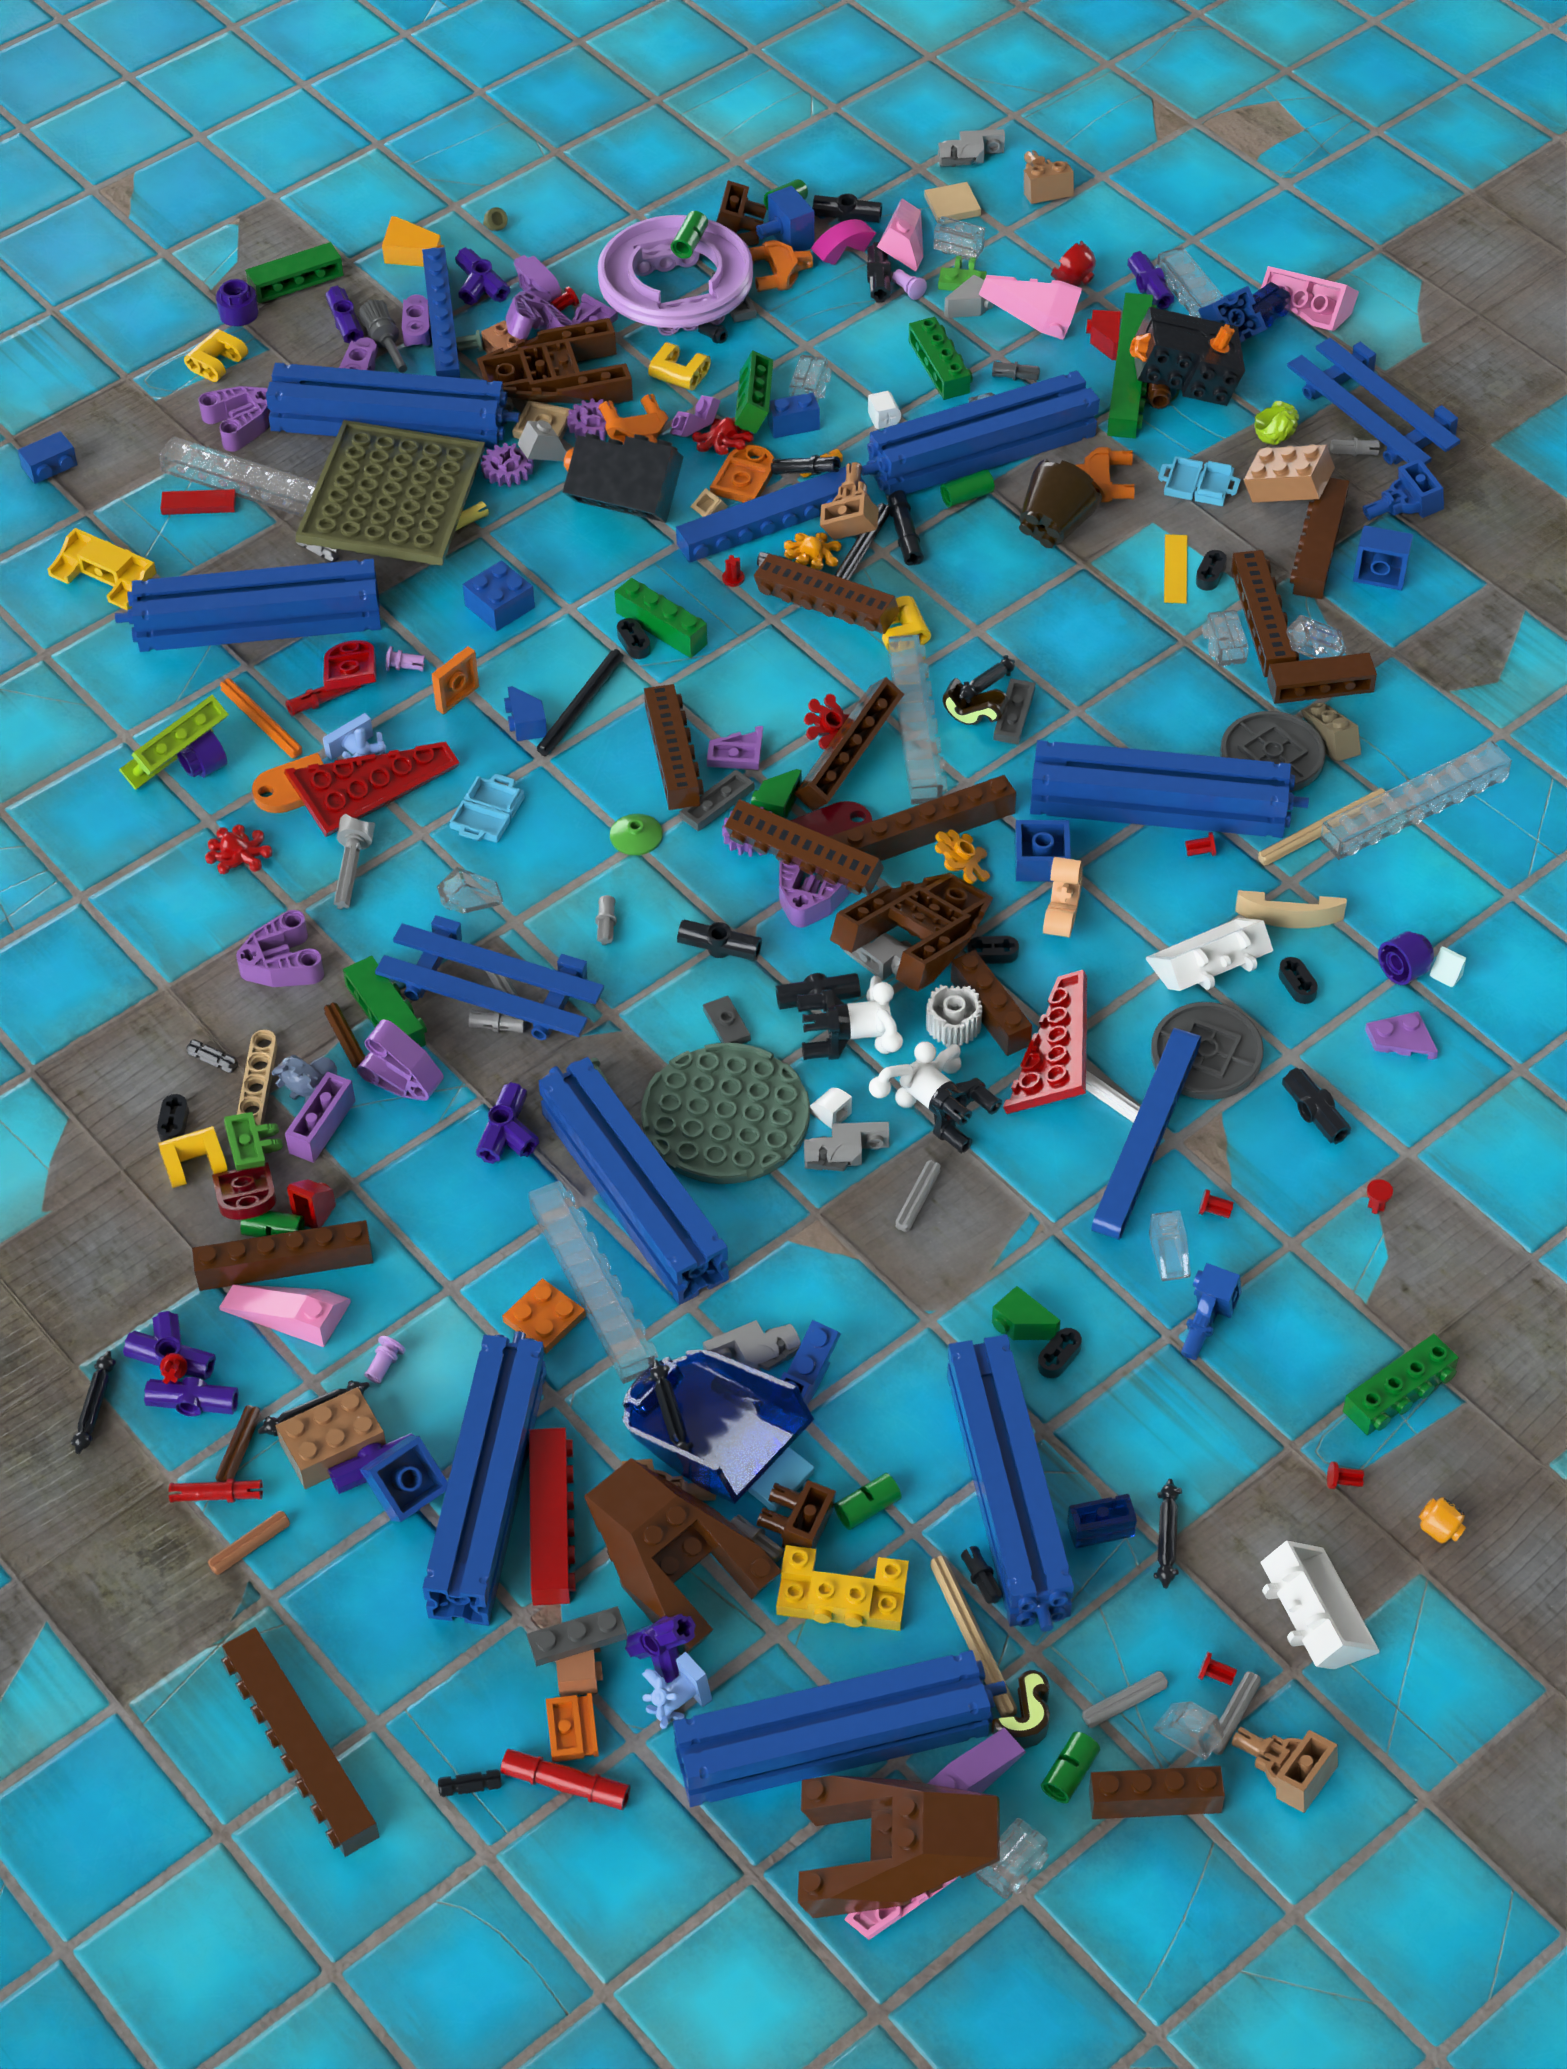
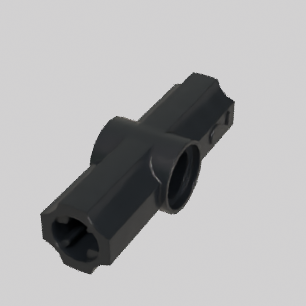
(847, 208)
(878, 273)
(719, 940)
(842, 986)
(1316, 1105)

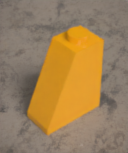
(405, 242)

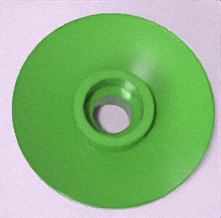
(636, 834)

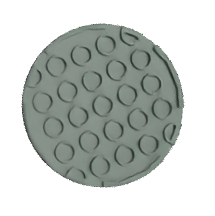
(726, 1113)

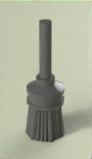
(382, 329)

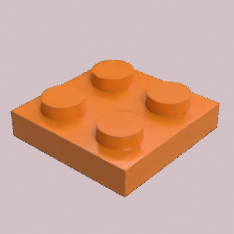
(455, 680)
(544, 1314)

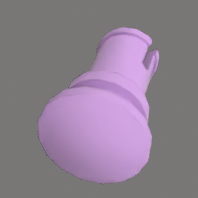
(912, 285)
(403, 660)
(384, 1357)

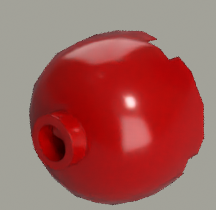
(1076, 265)

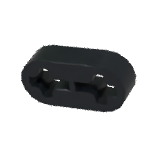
(1214, 571)
(638, 636)
(993, 948)
(1294, 981)
(167, 1119)
(1064, 1356)

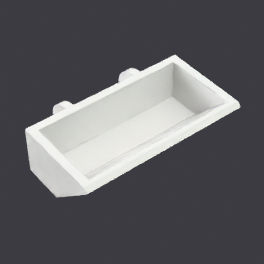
(1211, 954)
(1317, 1605)

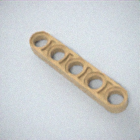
(261, 1076)

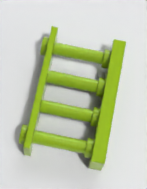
(165, 746)

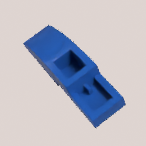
(812, 1359)

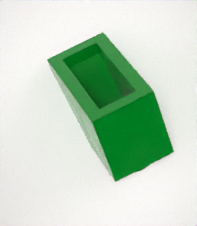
(778, 793)
(1024, 1317)

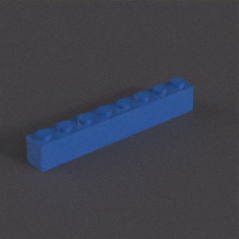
(441, 312)
(758, 516)

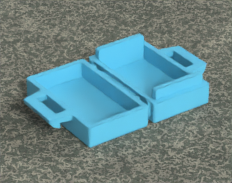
(1212, 480)
(487, 808)
(788, 1471)

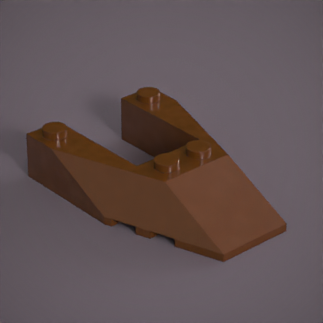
(548, 369)
(938, 911)
(661, 1534)
(917, 1841)

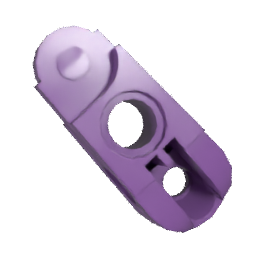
(536, 278)
(416, 321)
(360, 355)

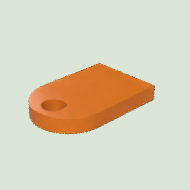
(742, 476)
(275, 781)

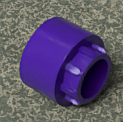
(236, 303)
(203, 756)
(1406, 957)

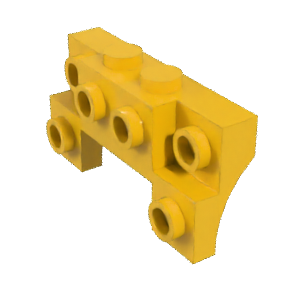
(103, 562)
(841, 1597)

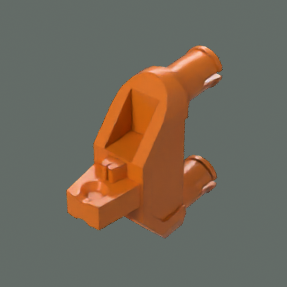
(783, 263)
(647, 425)
(1097, 467)

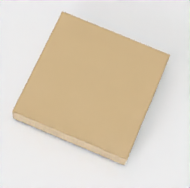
(953, 202)
(536, 411)

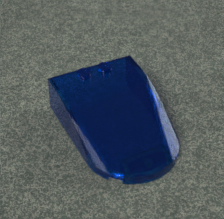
(730, 1414)

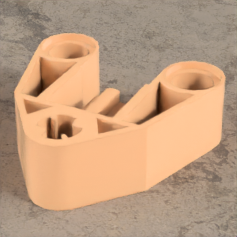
(1065, 897)

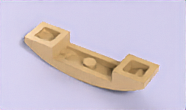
(1289, 914)

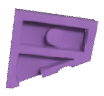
(592, 310)
(736, 750)
(1401, 1035)

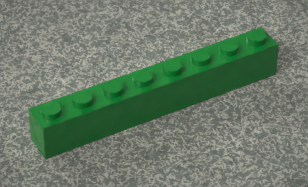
(1127, 390)

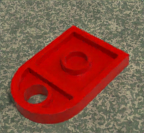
(349, 665)

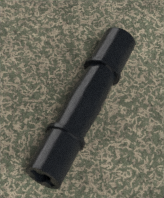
(904, 526)

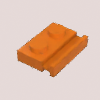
(571, 1727)

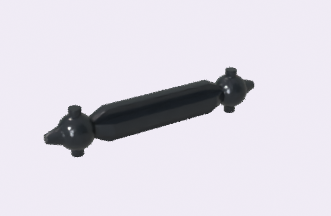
(987, 679)
(93, 1402)
(669, 1406)
(270, 1422)
(1167, 1533)

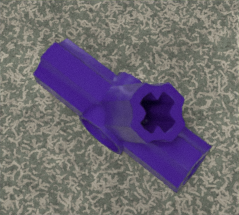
(480, 278)
(505, 1127)
(166, 1341)
(661, 1643)

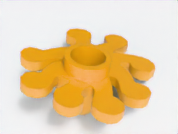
(812, 550)
(961, 855)

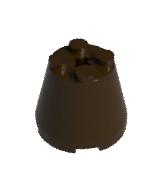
(1057, 502)

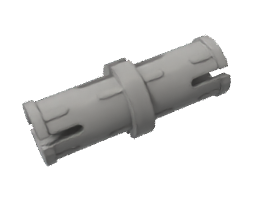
(496, 1022)

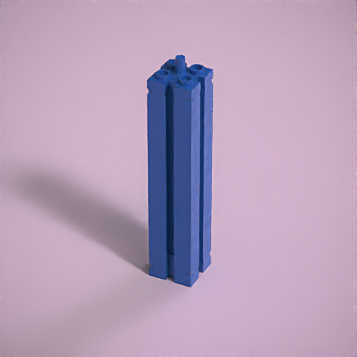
(320, 398)
(982, 434)
(253, 605)
(1163, 789)
(634, 1180)
(485, 1480)
(1010, 1483)
(834, 1727)

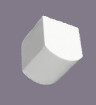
(883, 410)

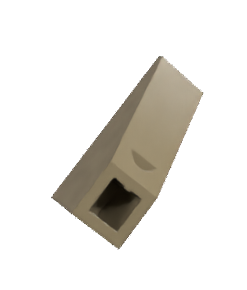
(1337, 731)

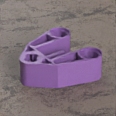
(531, 311)
(244, 410)
(804, 905)
(267, 956)
(399, 1063)

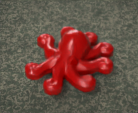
(721, 436)
(828, 721)
(236, 849)

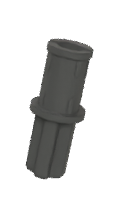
(1015, 371)

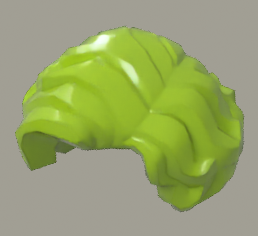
(1276, 423)

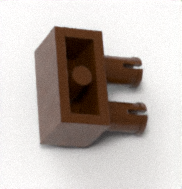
(735, 205)
(809, 1515)

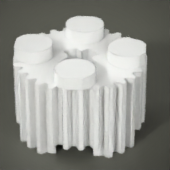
(953, 1015)

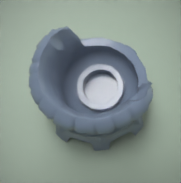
(302, 1077)

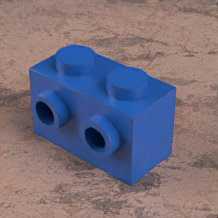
(793, 415)
(47, 457)

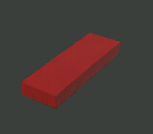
(198, 501)

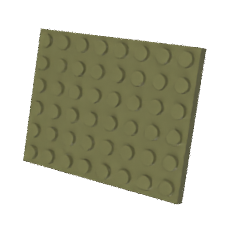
(391, 493)

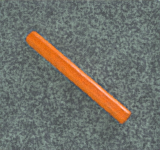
(261, 718)

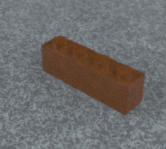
(1321, 678)
(999, 1011)
(1156, 1792)

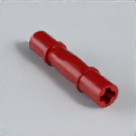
(565, 1779)

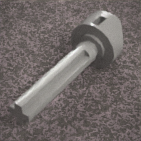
(354, 836)

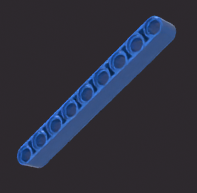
(1146, 1134)

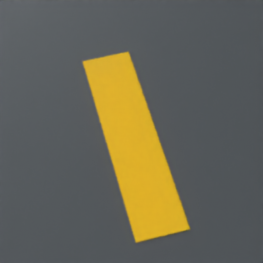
(1175, 569)

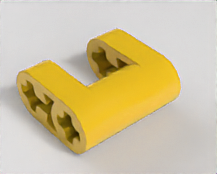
(204, 356)
(665, 368)
(911, 622)
(189, 1147)

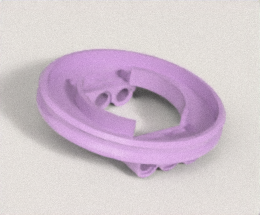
(648, 248)

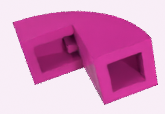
(847, 233)

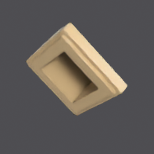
(708, 503)

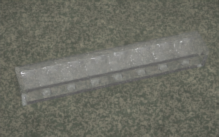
(226, 471)
(916, 720)
(1415, 800)
(591, 1281)

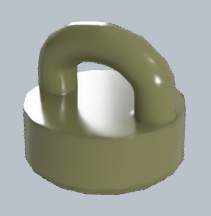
(495, 219)

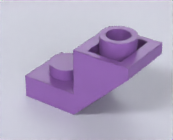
(687, 423)

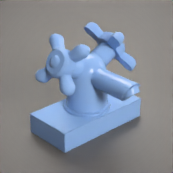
(353, 738)
(689, 1684)

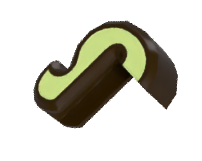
(988, 704)
(1035, 1714)

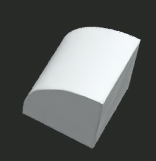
(832, 1107)

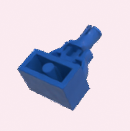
(1412, 493)
(1216, 1294)

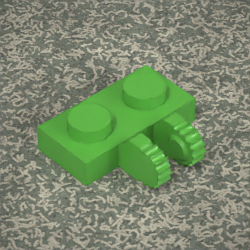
(953, 277)
(245, 1140)

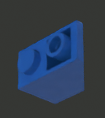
(527, 715)

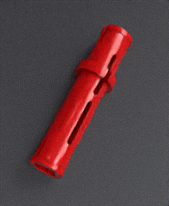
(313, 698)
(226, 1490)

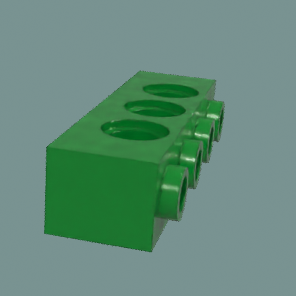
(754, 392)

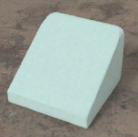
(1448, 967)

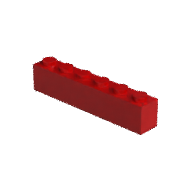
(550, 1516)

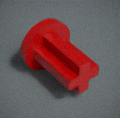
(566, 299)
(733, 575)
(1201, 845)
(1379, 1193)
(1215, 1205)
(173, 1367)
(1343, 1476)
(1216, 1670)

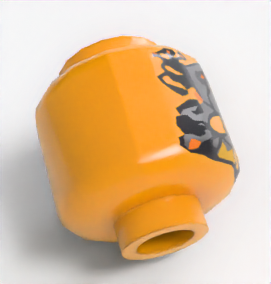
(1442, 1520)

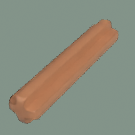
(248, 1542)

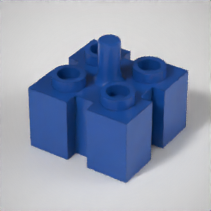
(1237, 311)

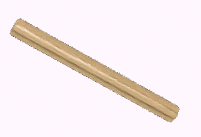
(1306, 834)
(971, 1631)

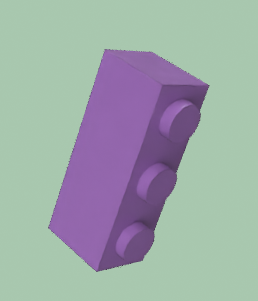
(320, 1117)

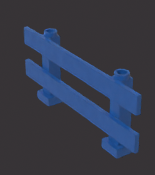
(1361, 368)
(447, 943)

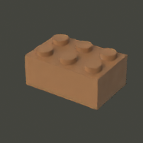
(1289, 473)
(328, 1435)

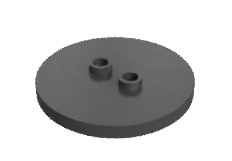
(1277, 739)
(1228, 1049)

